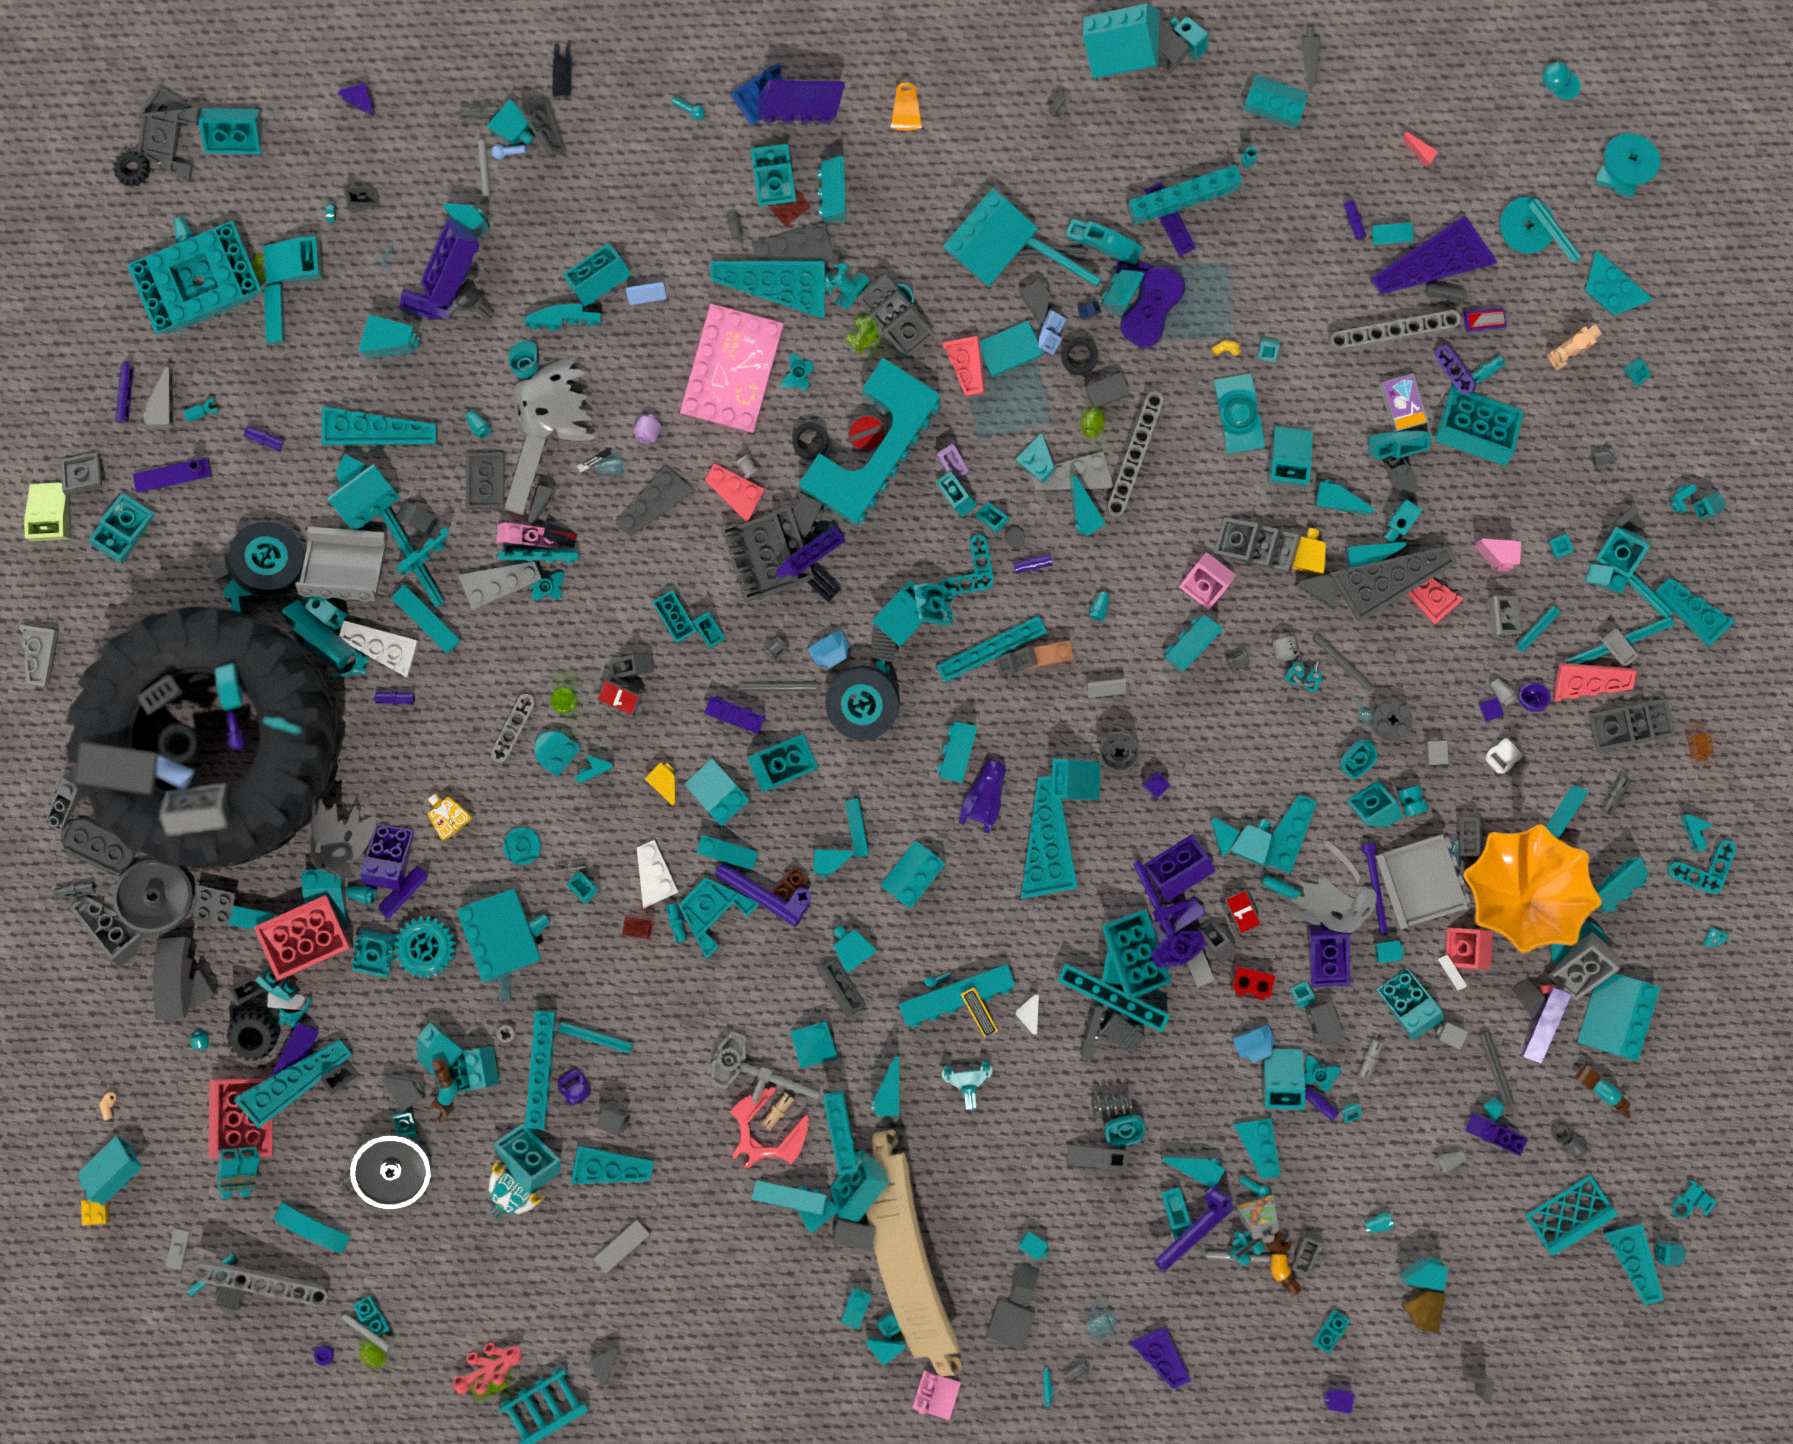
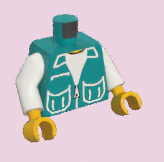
(509, 1194)

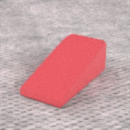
(1420, 149)

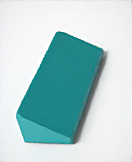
(274, 314)
(1566, 810)
(856, 828)

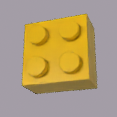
(94, 1213)

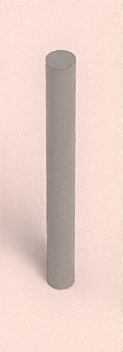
(1223, 1255)

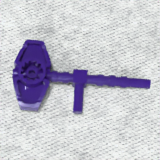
(1178, 947)

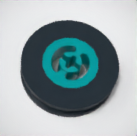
(255, 543)
(855, 681)

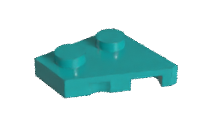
(1037, 460)

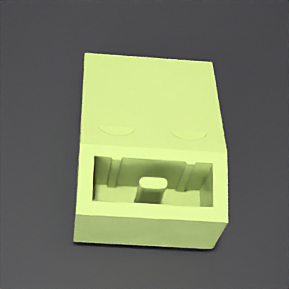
(47, 513)

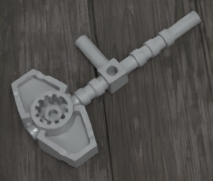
(729, 1062)

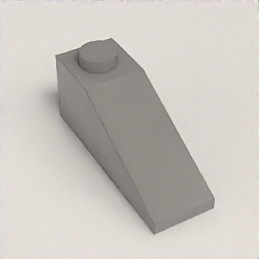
(161, 403)

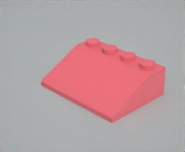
(302, 937)
(229, 1123)

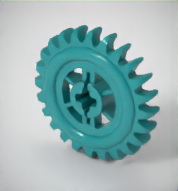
(431, 929)

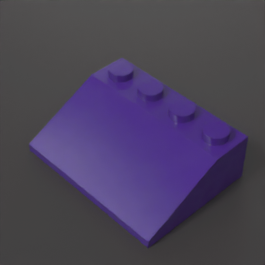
(800, 101)

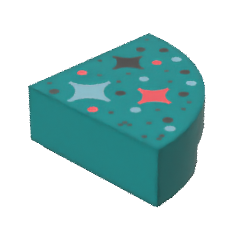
(1715, 938)

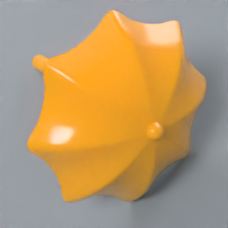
(1532, 888)

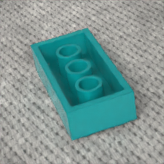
(674, 617)

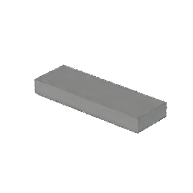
(621, 1246)

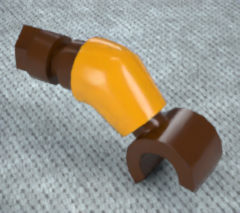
(1279, 1265)

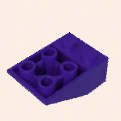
(387, 857)

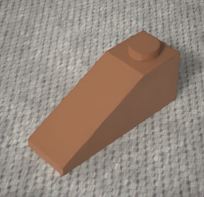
(1053, 654)

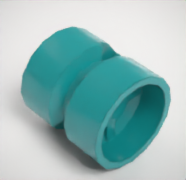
(1413, 807)

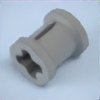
(747, 466)

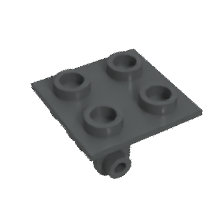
(214, 904)

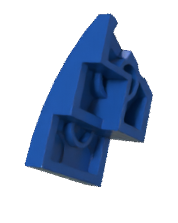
(746, 96)

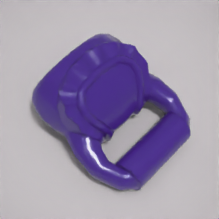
(577, 1091)

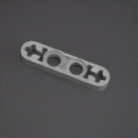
(510, 726)

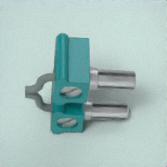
(1297, 671)

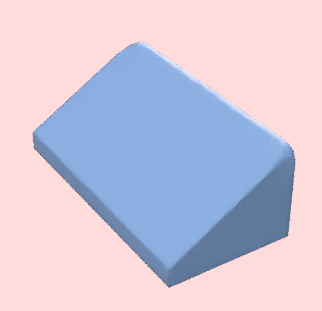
(646, 293)
(173, 772)

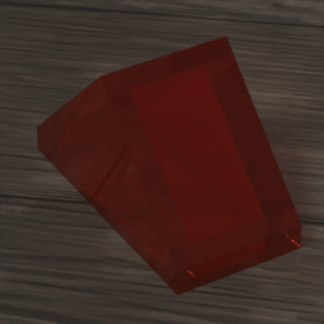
(638, 928)

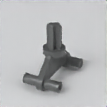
(470, 300)

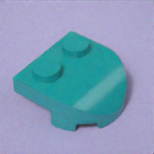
(555, 751)

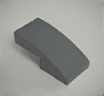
(1016, 661)

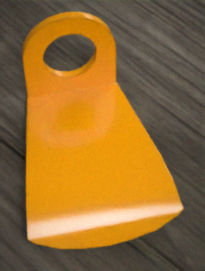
(906, 109)

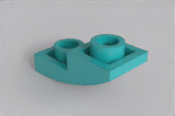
(1607, 180)
(1393, 233)
(228, 688)
(282, 989)
(405, 1124)
(371, 1316)
(1330, 1332)

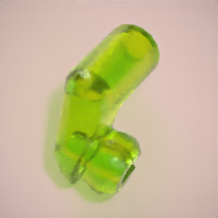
(256, 264)

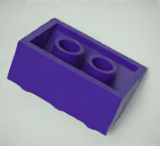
(1179, 868)

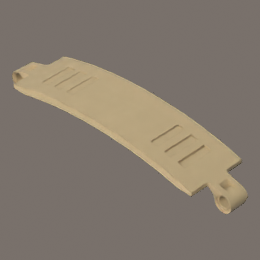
(905, 1264)

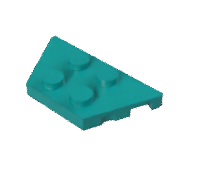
(1612, 287)

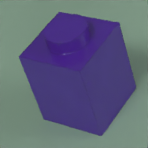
(1156, 785)
(1339, 1400)

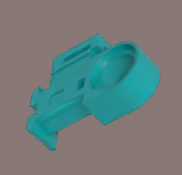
(1694, 1197)

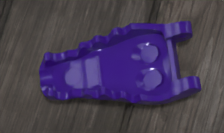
(984, 798)

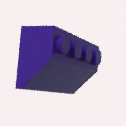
(449, 263)

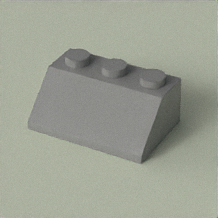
(195, 809)

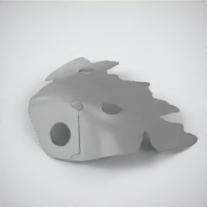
(556, 398)
(331, 834)
(1326, 898)

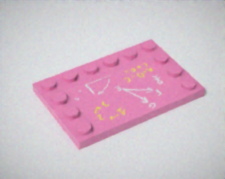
(731, 368)

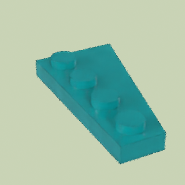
(535, 554)
(1701, 618)
(1290, 834)
(609, 1167)
(1635, 1256)

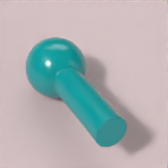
(697, 112)
(1261, 1191)

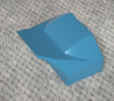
(830, 650)
(1255, 1044)

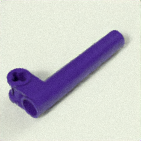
(788, 911)
(1218, 1208)

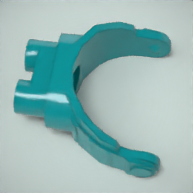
(358, 666)
(293, 1018)

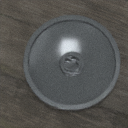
(152, 897)
(390, 1171)

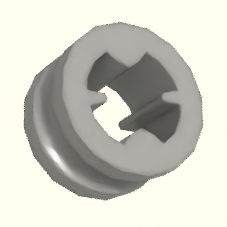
(500, 1035)

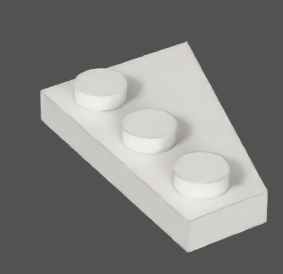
(654, 875)

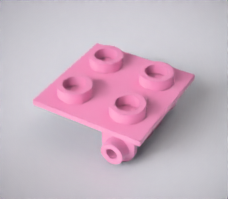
(936, 1395)

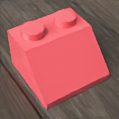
(1469, 948)

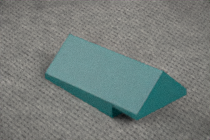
(316, 636)

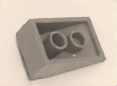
(1585, 966)

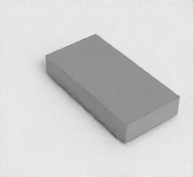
(1620, 648)

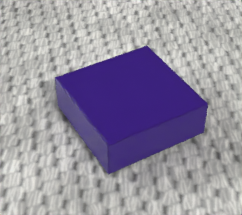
(1491, 709)

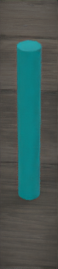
(199, 1285)

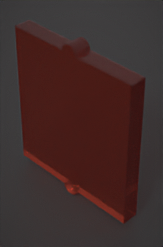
(790, 211)

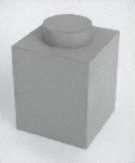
(1436, 751)
(1451, 1035)

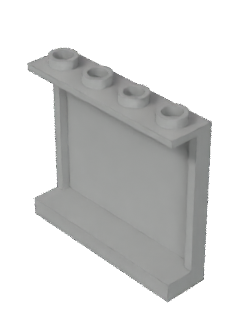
(342, 564)
(1423, 881)

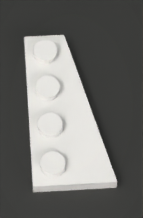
(387, 648)

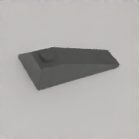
(107, 930)

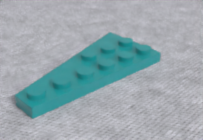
(783, 282)
(1049, 855)

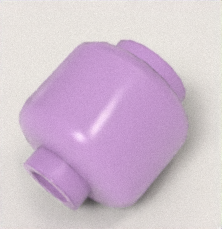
(647, 429)

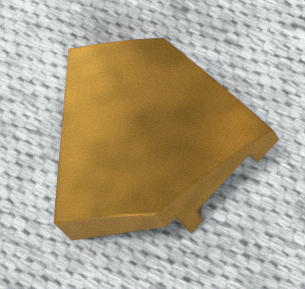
(1426, 1310)

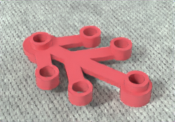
(509, 1358)

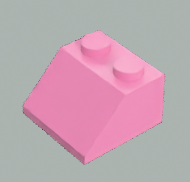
(1500, 553)
(1207, 581)

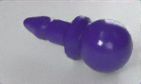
(236, 741)

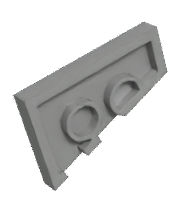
(39, 653)

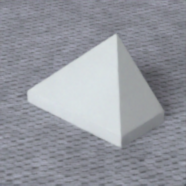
(1029, 1013)

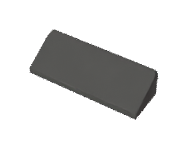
(839, 988)

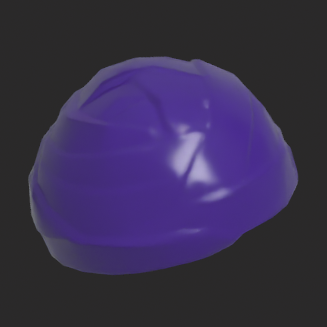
(1534, 697)

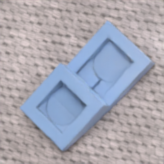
(1049, 334)

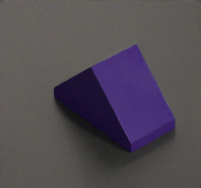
(359, 97)

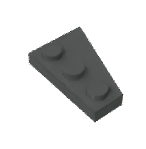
(543, 123)

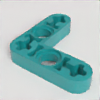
(979, 572)
(1711, 874)

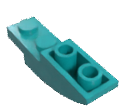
(1104, 239)
(554, 317)

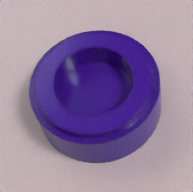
(323, 1355)

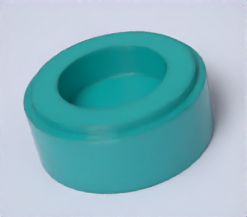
(330, 213)

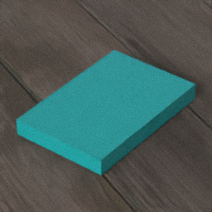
(1010, 349)

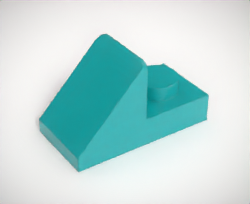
(1606, 578)
(598, 767)
(1693, 827)

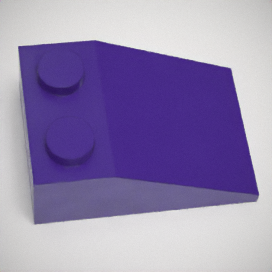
(1328, 956)

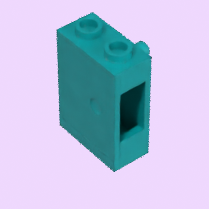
(1075, 779)
(109, 1171)

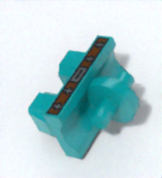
(1245, 1244)

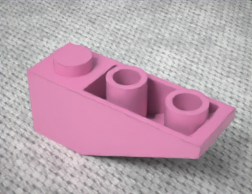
(523, 535)

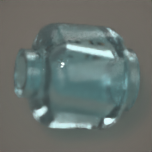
(1101, 1324)

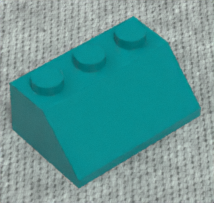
(1276, 101)
(231, 131)
(832, 190)
(597, 274)
(363, 497)
(1192, 643)
(957, 752)
(912, 874)
(1621, 883)
(858, 1190)

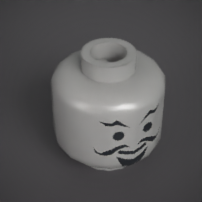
(1286, 647)

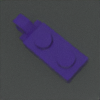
(420, 305)

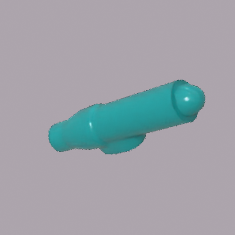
(281, 724)
(1048, 1388)

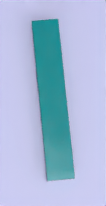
(991, 649)

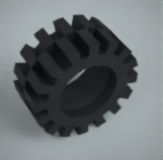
(139, 177)

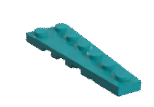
(357, 428)
(280, 1090)

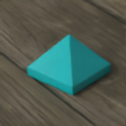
(1350, 1108)
(1494, 1108)

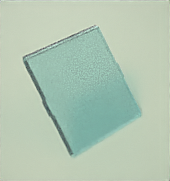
(1205, 304)
(1011, 402)

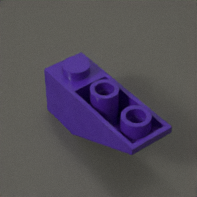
(1496, 1134)

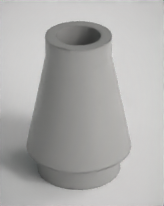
(1503, 692)
(1449, 1161)

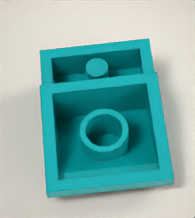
(773, 174)
(121, 528)

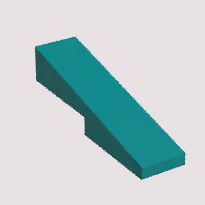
(425, 619)
(790, 1198)

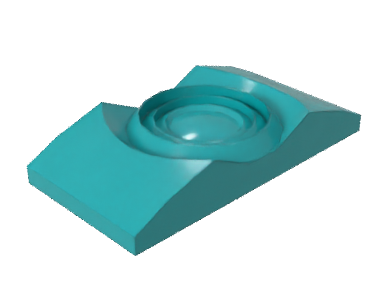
(1239, 413)

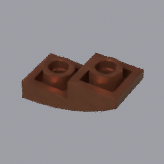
(790, 884)

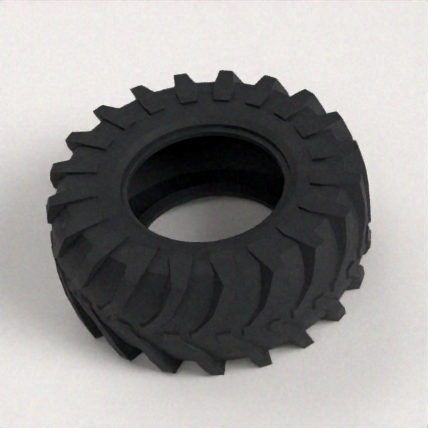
(277, 679)

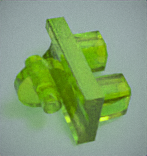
(865, 336)

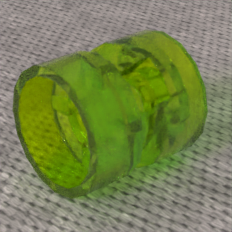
(563, 701)

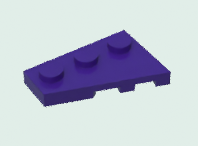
(1162, 1355)

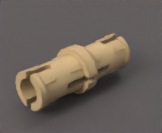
(778, 1111)

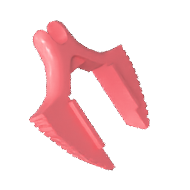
(787, 1149)

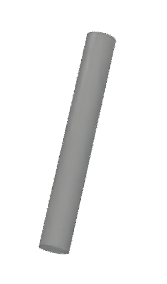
(484, 168)
(366, 1332)

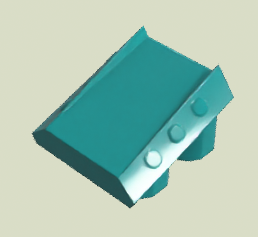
(933, 604)
(373, 953)

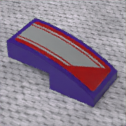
(1485, 319)

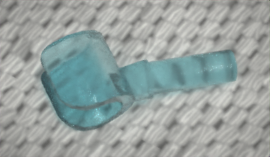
(385, 256)
(1365, 716)

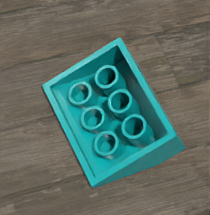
(1122, 40)
(990, 238)
(1479, 426)
(499, 935)
(1131, 943)
(1619, 1016)

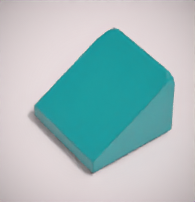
(1268, 349)
(1637, 371)
(1302, 994)

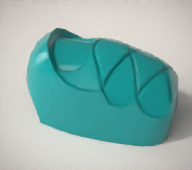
(1359, 759)
(1125, 1130)

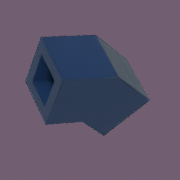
(1089, 310)

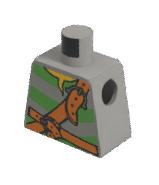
(1259, 1218)

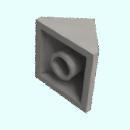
(1504, 615)

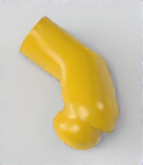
(1226, 345)

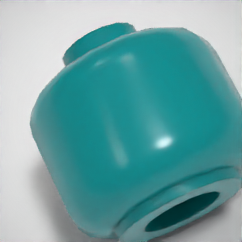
(199, 1040)

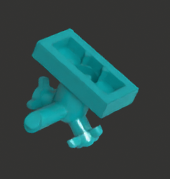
(849, 288)

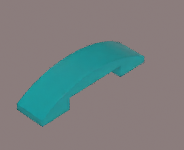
(311, 1228)

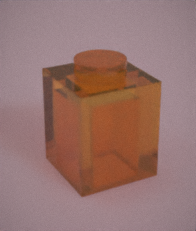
(1700, 746)

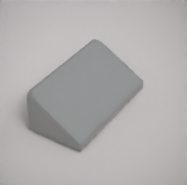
(1106, 688)

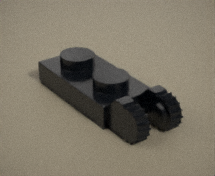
(562, 72)

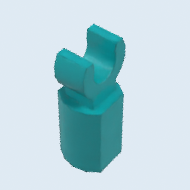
(200, 411)

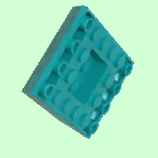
(168, 279)

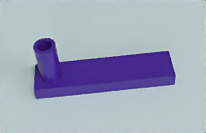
(172, 475)
(811, 553)

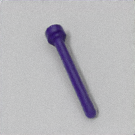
(1369, 851)

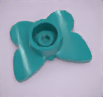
(798, 373)
(548, 587)
(1319, 1074)

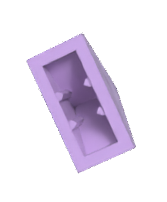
(951, 460)

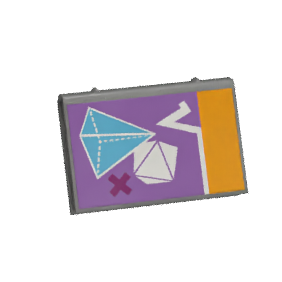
(1404, 403)

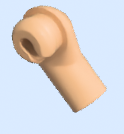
(106, 1105)

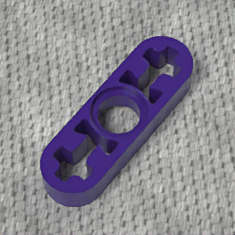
(1448, 369)

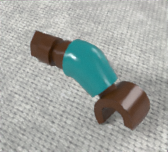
(448, 1089)
(1603, 1089)

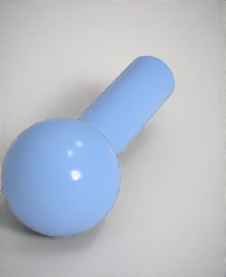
(499, 151)

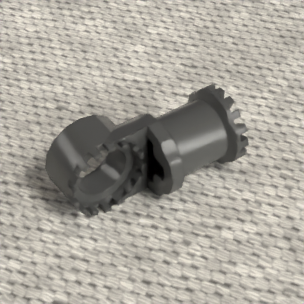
(1570, 1141)

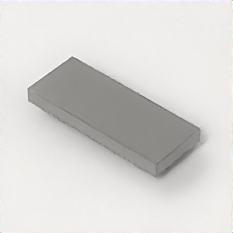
(177, 1249)

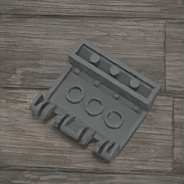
(761, 551)

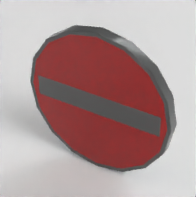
(866, 432)

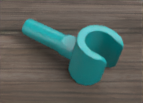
(931, 982)

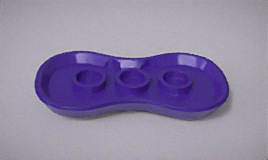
(1159, 293)

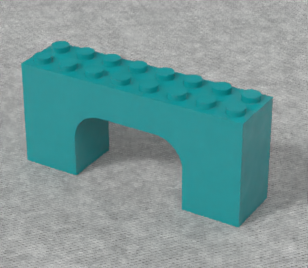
(855, 492)

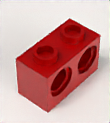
(1254, 978)

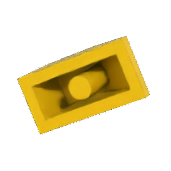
(664, 782)

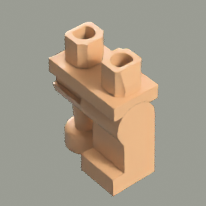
(1579, 342)

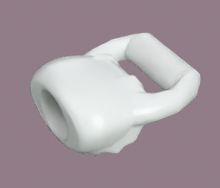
(1507, 752)

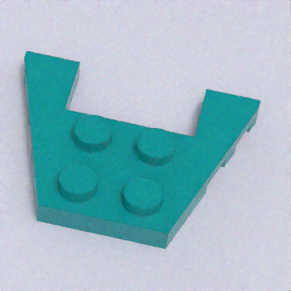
(706, 905)

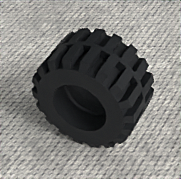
(245, 1047)

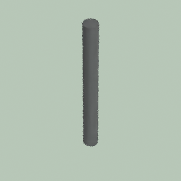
(1343, 662)
(777, 686)

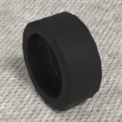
(1079, 342)
(810, 426)
(163, 743)

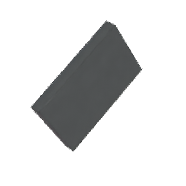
(485, 480)

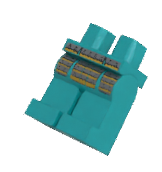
(237, 1172)

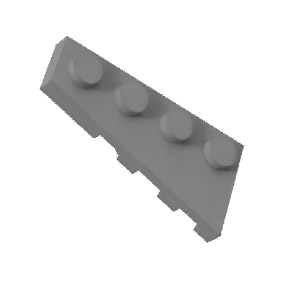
(1090, 471)
(493, 584)

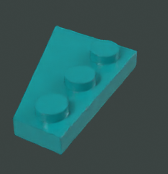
(408, 564)
(1261, 1146)

